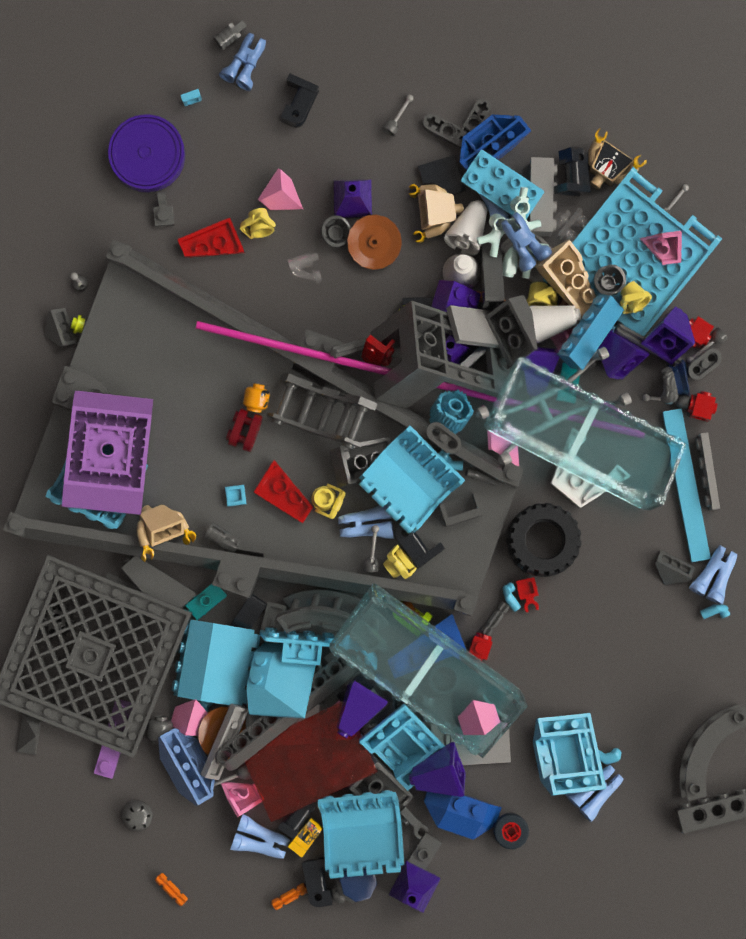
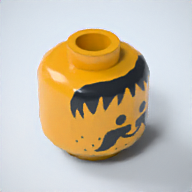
(256, 398)

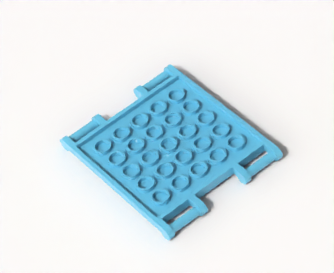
(614, 239)

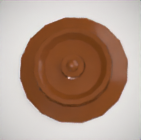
(374, 242)
(210, 727)

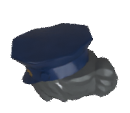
(675, 382)
(353, 888)

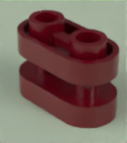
(240, 419)

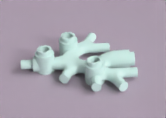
(511, 257)

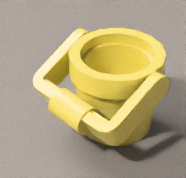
(259, 224)
(541, 295)
(634, 298)
(325, 500)
(399, 563)

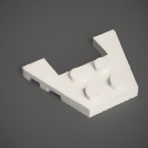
(575, 488)

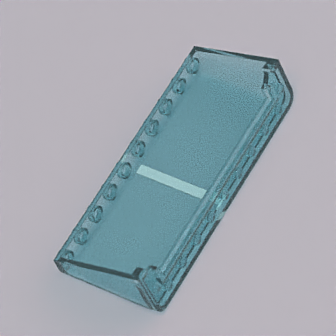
(585, 435)
(424, 668)

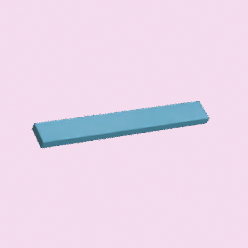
(687, 491)

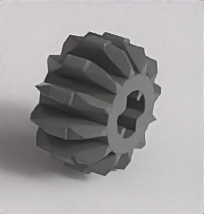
(63, 624)

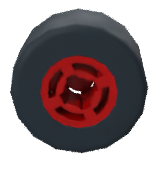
(506, 826)

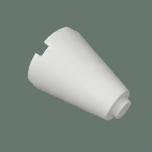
(468, 228)
(462, 269)
(553, 320)

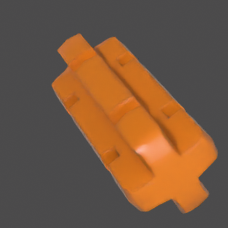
(171, 889)
(289, 896)

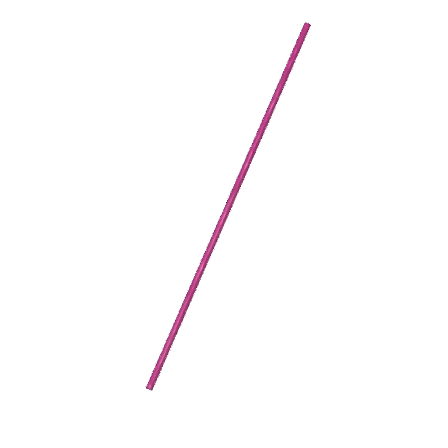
(324, 356)

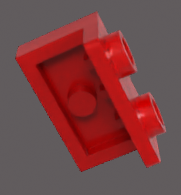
(377, 353)

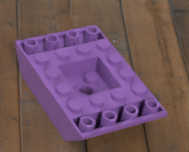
(99, 479)

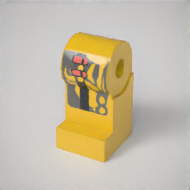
(305, 837)

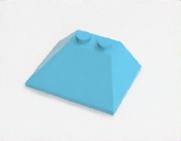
(278, 686)
(402, 743)
(568, 754)

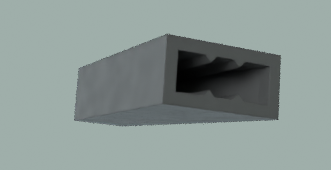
(491, 278)
(156, 582)

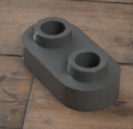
(703, 365)
(443, 438)

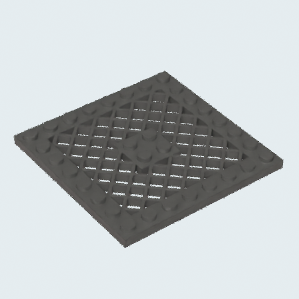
(91, 656)

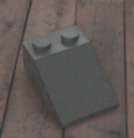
(513, 328)
(351, 463)
(382, 781)

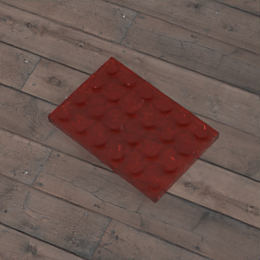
(308, 764)

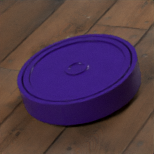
(146, 153)

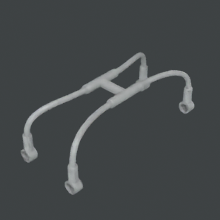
(601, 354)

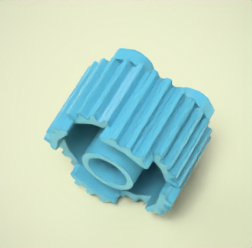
(451, 410)

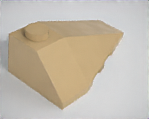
(567, 276)

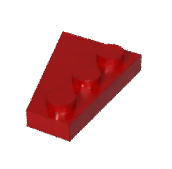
(212, 241)
(283, 493)

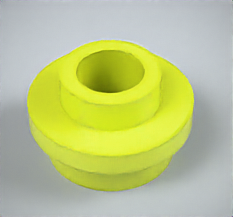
(78, 324)

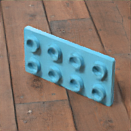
(499, 182)
(299, 647)

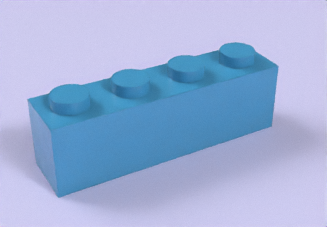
(590, 331)

